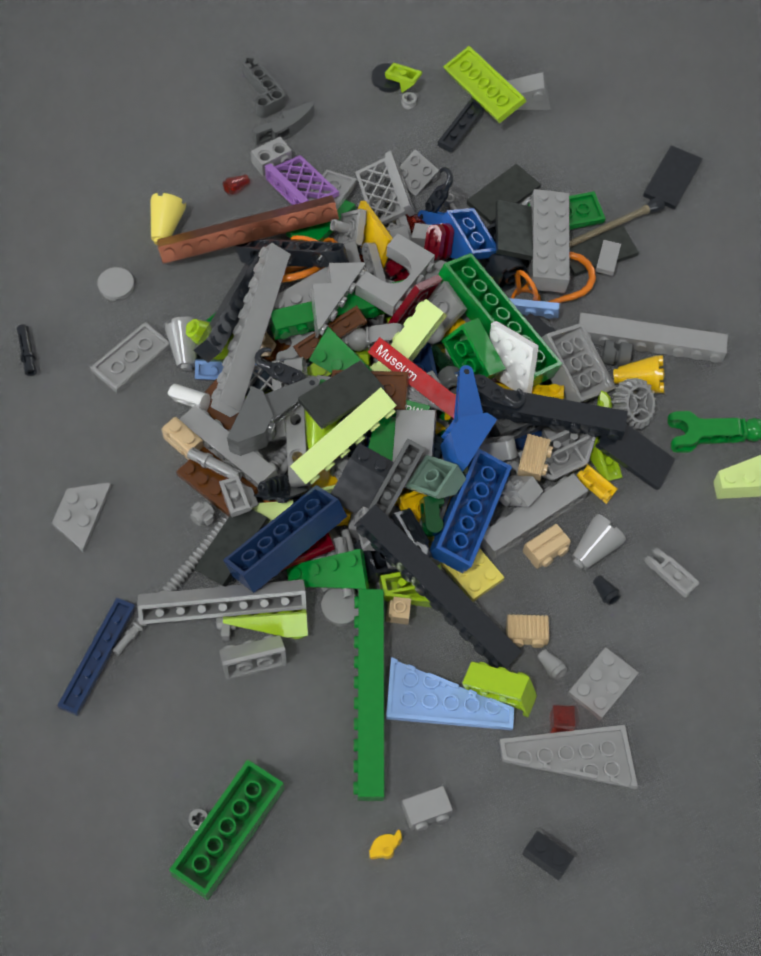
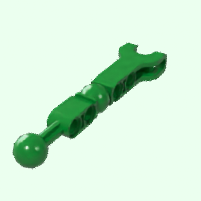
(711, 430)

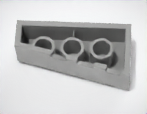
(301, 291)

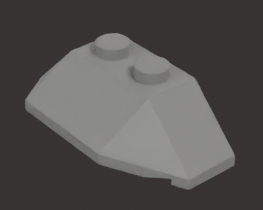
(568, 454)

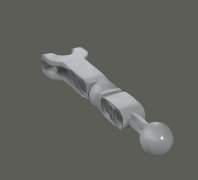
(358, 339)

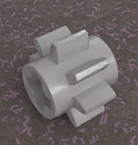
(202, 513)

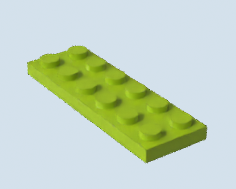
(484, 84)

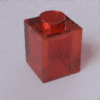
(562, 718)

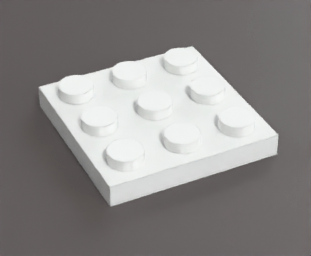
(517, 355)

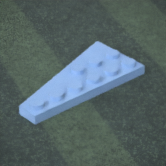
(434, 700)

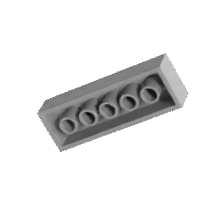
(550, 240)

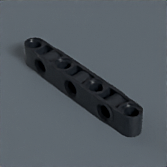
(301, 252)

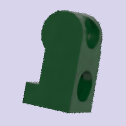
(430, 515)

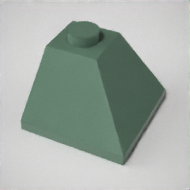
(436, 478)

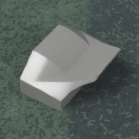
(237, 496)

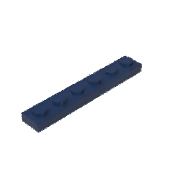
(96, 657)

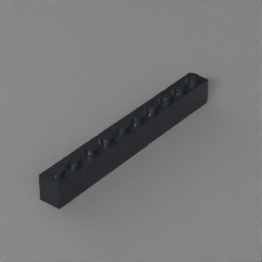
(437, 588)

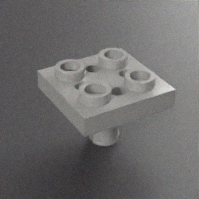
(350, 226)

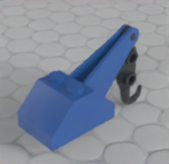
(469, 230)
(470, 423)

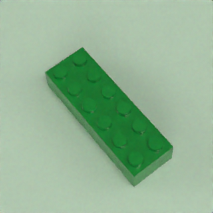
(227, 829)

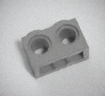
(272, 152)

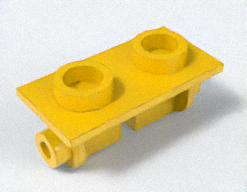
(597, 483)

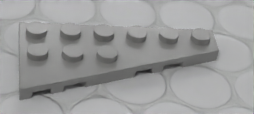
(587, 754)

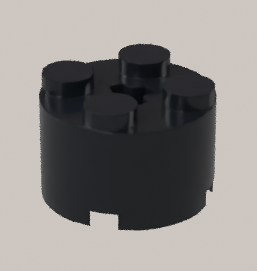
(504, 269)

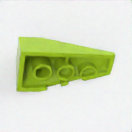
(282, 623)

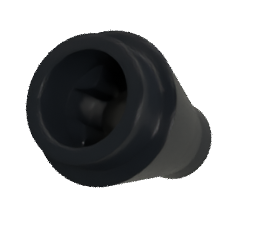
(607, 591)

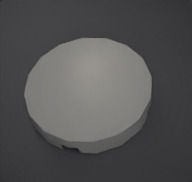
(115, 283)
(338, 610)

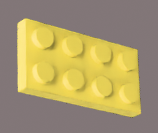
(478, 578)

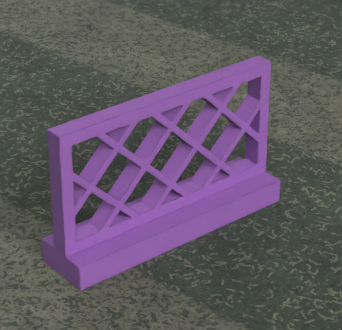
(289, 190)

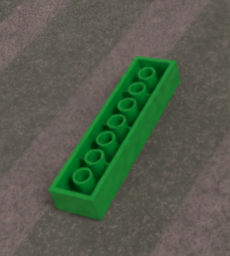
(490, 304)

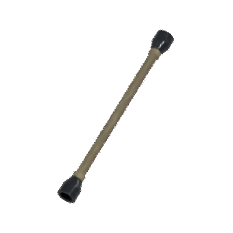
(653, 206)

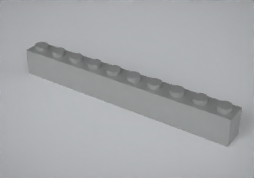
(250, 330)

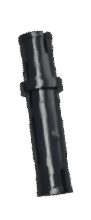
(27, 356)

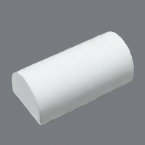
(189, 396)

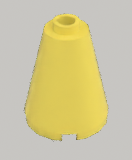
(165, 215)

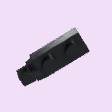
(410, 526)

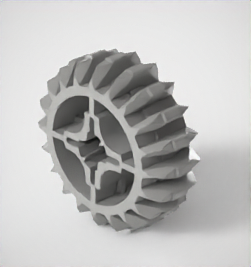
(638, 403)

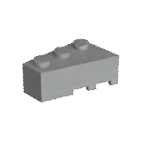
(534, 90)

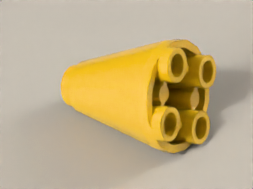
(644, 369)

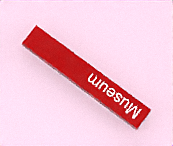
(417, 377)

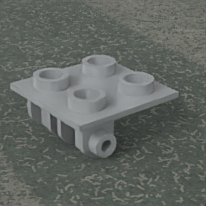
(418, 172)

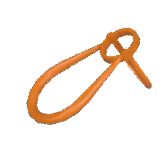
(575, 295)

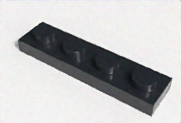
(461, 125)

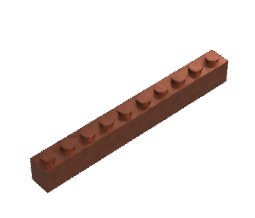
(247, 229)

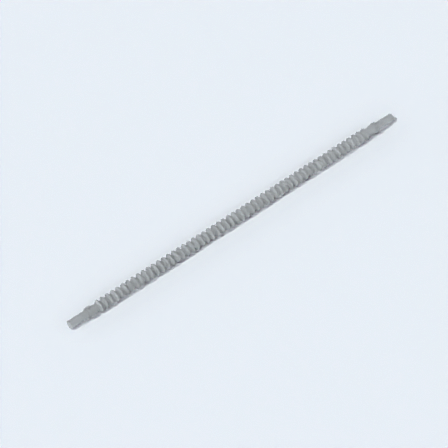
(190, 564)

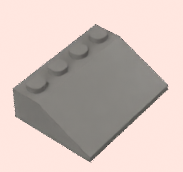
(582, 366)

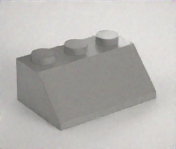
(253, 657)

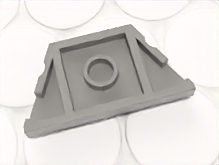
(80, 512)

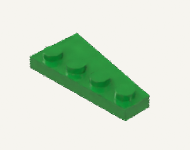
(334, 353)
(335, 571)

